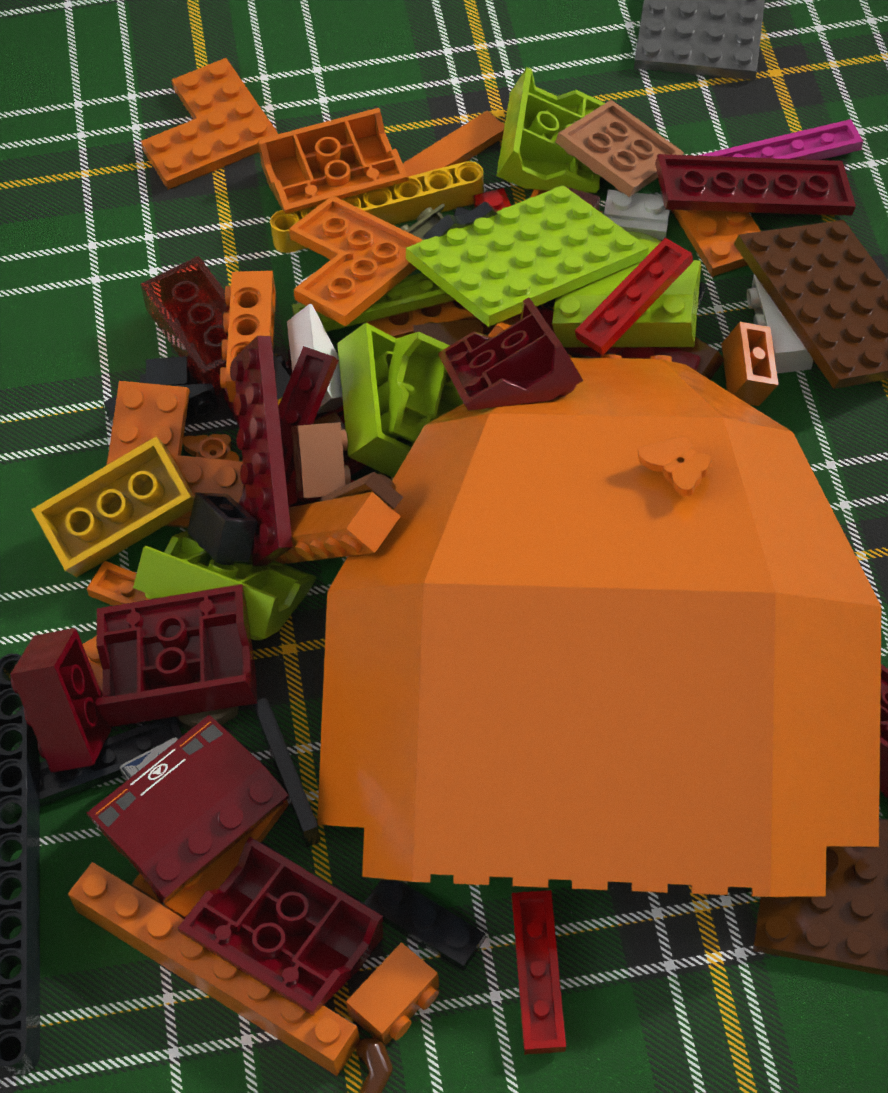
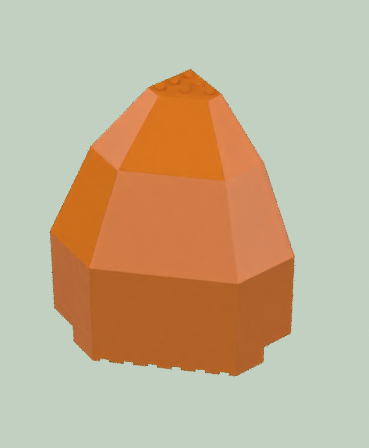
(600, 670)

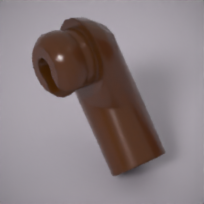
(378, 1063)

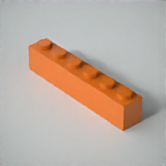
(338, 528)

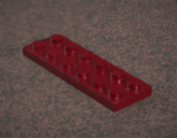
(754, 185)
(261, 449)

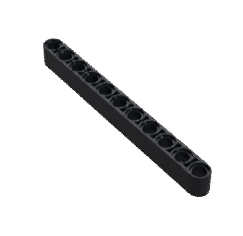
(22, 873)

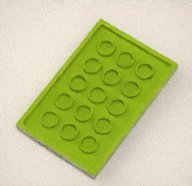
(525, 252)

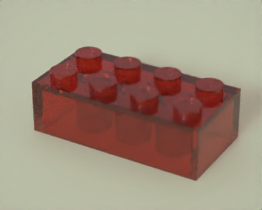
(190, 312)

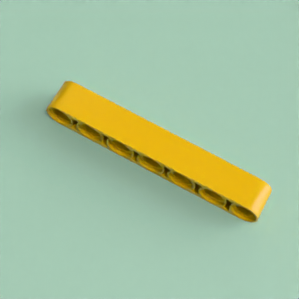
(398, 202)

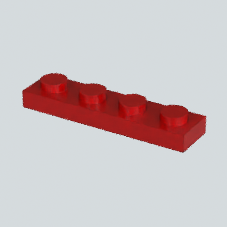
(633, 296)
(538, 972)

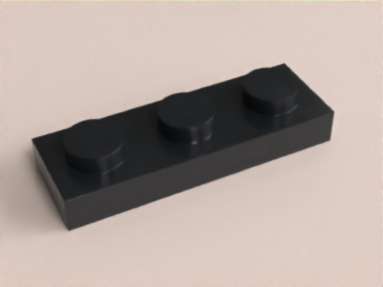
(426, 922)

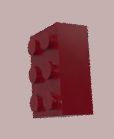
(61, 700)

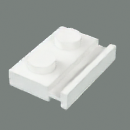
(638, 213)

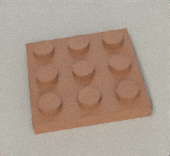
(616, 147)

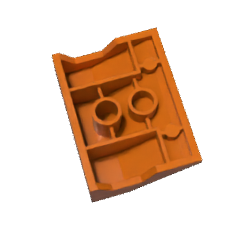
(329, 160)

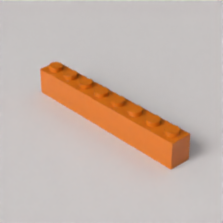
(154, 932)

